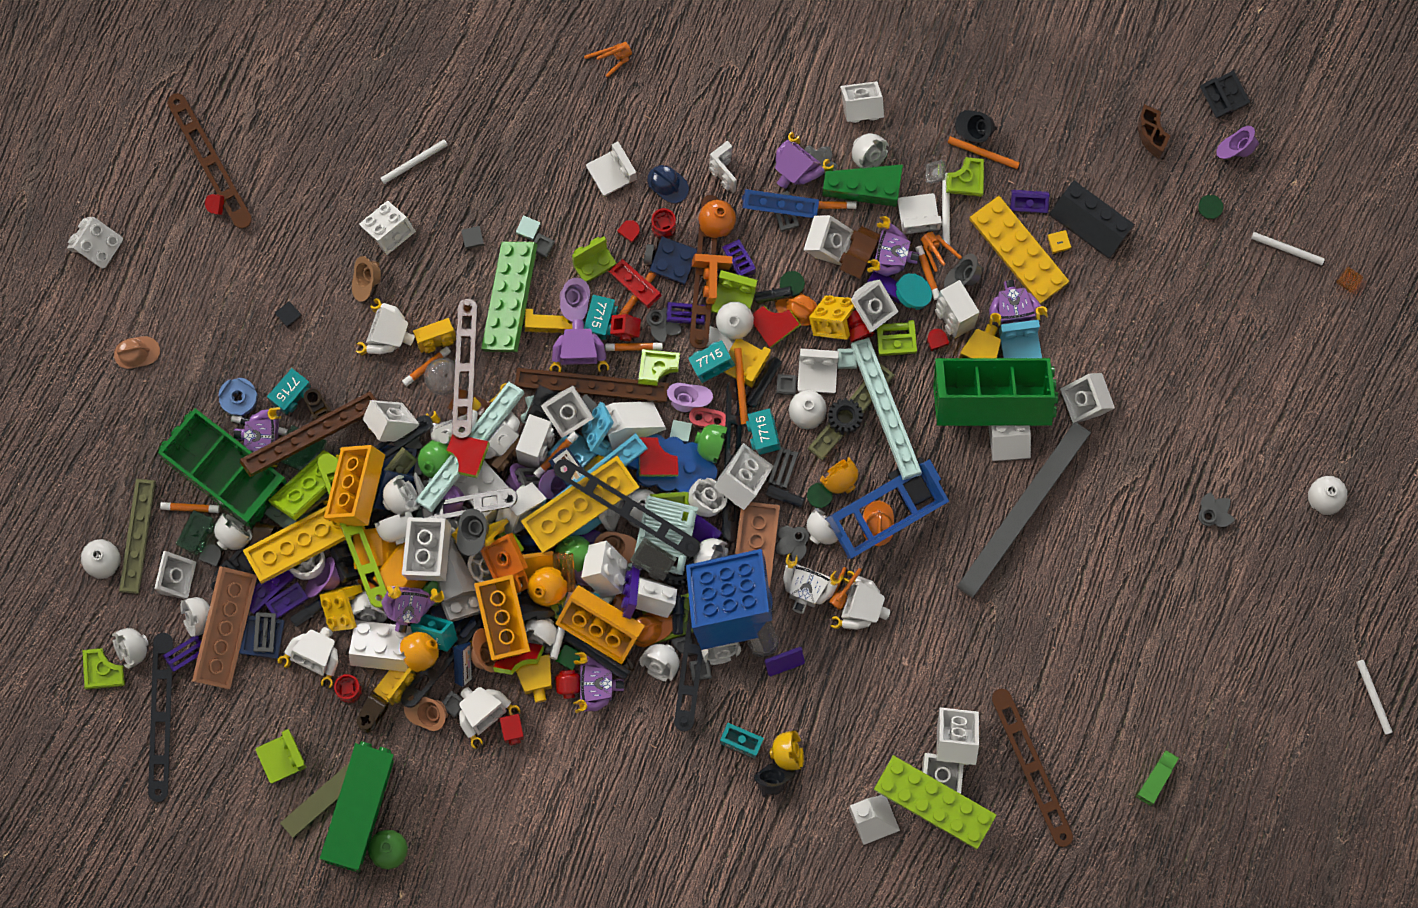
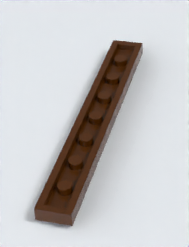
(591, 385)
(306, 435)

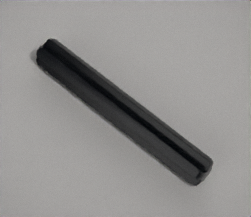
(598, 656)

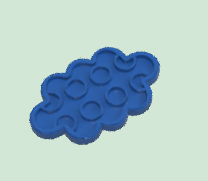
(690, 466)

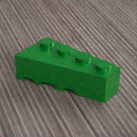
(866, 185)

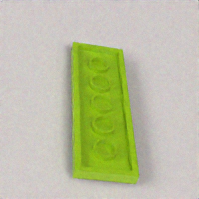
(935, 802)

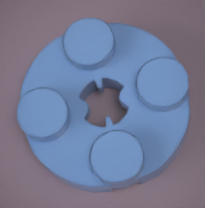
(242, 407)

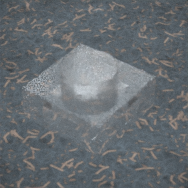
(935, 171)

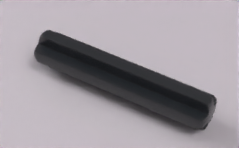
(764, 381)

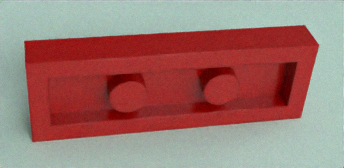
(635, 283)

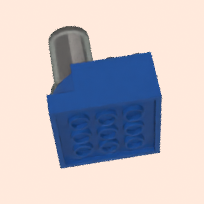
(732, 602)

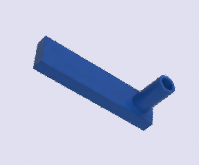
(780, 203)

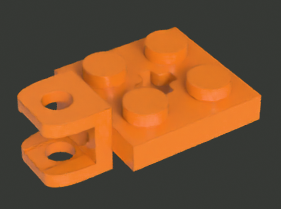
(513, 566)

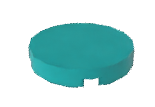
(913, 291)

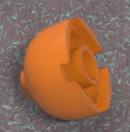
(717, 218)

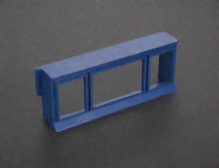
(931, 479)

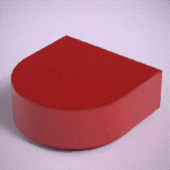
(214, 203)
(629, 230)
(937, 339)

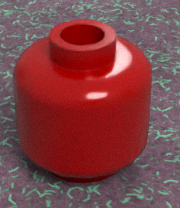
(567, 683)

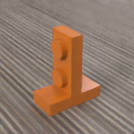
(711, 264)

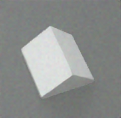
(175, 575)

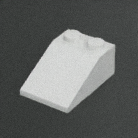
(631, 419)
(743, 476)

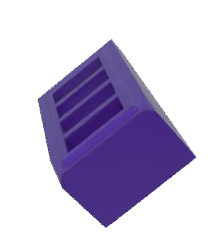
(746, 271)

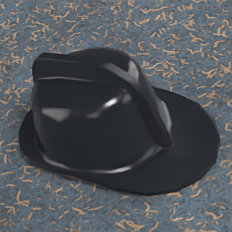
(974, 126)
(772, 779)

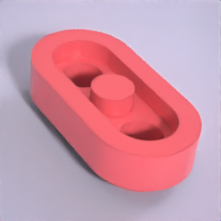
(708, 416)

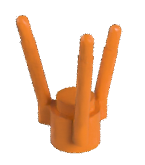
(620, 51)
(931, 243)
(839, 598)

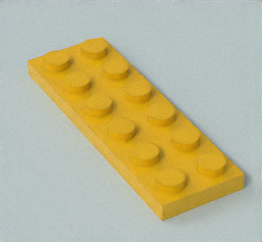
(1019, 250)
(575, 509)
(293, 545)

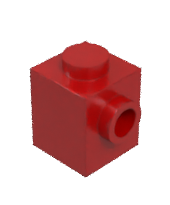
(625, 326)
(512, 729)

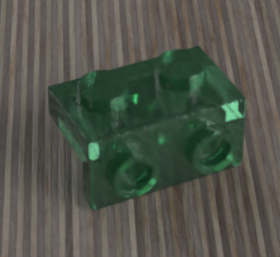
(196, 532)

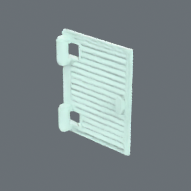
(672, 513)

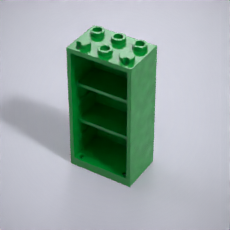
(994, 392)
(212, 464)
(357, 807)

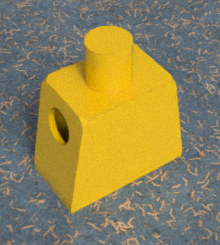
(982, 344)
(536, 678)

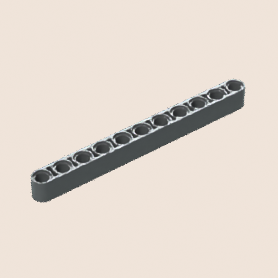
(1023, 510)

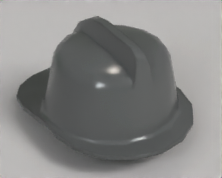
(966, 271)
(472, 532)

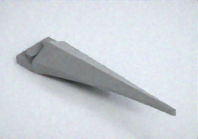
(458, 589)

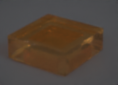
(1349, 279)

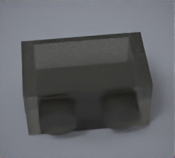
(653, 559)

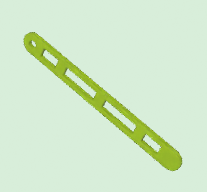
(327, 465)

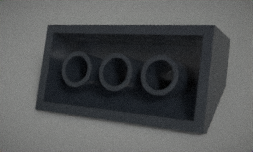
(1091, 219)

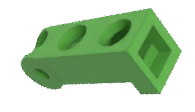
(1157, 778)

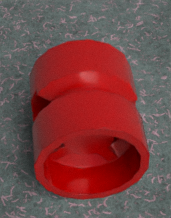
(663, 223)
(857, 328)
(348, 688)

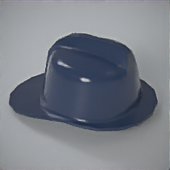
(668, 184)

